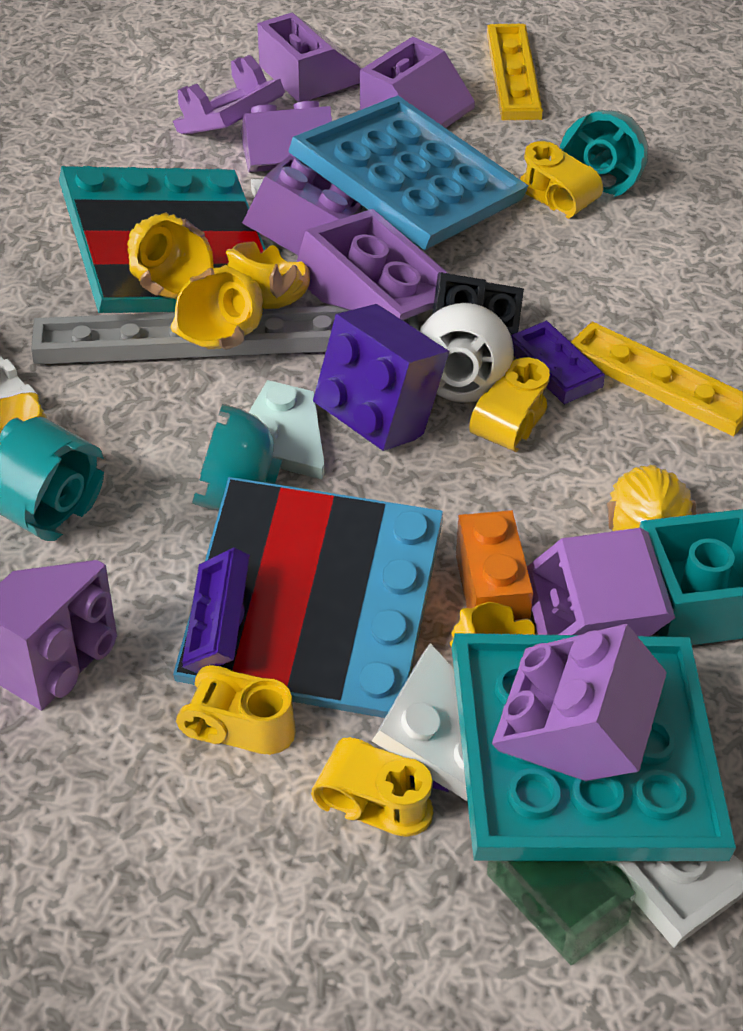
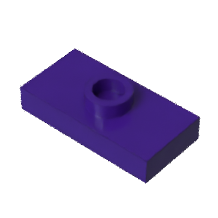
(569, 369)
(216, 610)

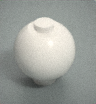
(477, 346)

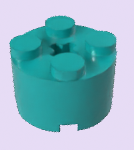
(46, 475)

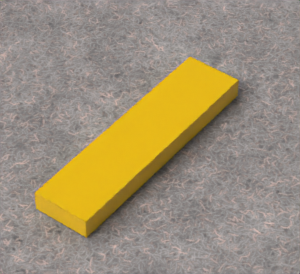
(514, 72)
(662, 378)

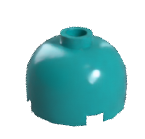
(609, 144)
(237, 450)

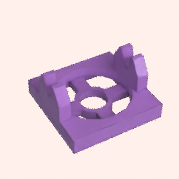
(230, 106)

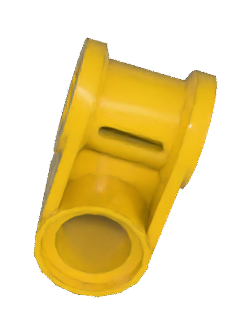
(561, 182)
(512, 404)
(240, 710)
(372, 785)

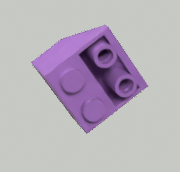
(303, 58)
(419, 76)
(269, 131)
(294, 201)
(599, 585)
(53, 628)
(583, 704)

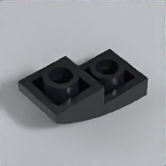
(498, 298)

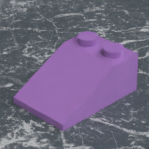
(368, 263)

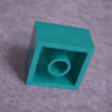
(701, 573)

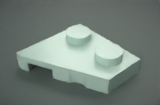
(294, 427)

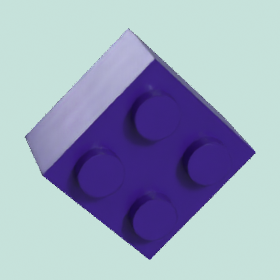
(380, 376)

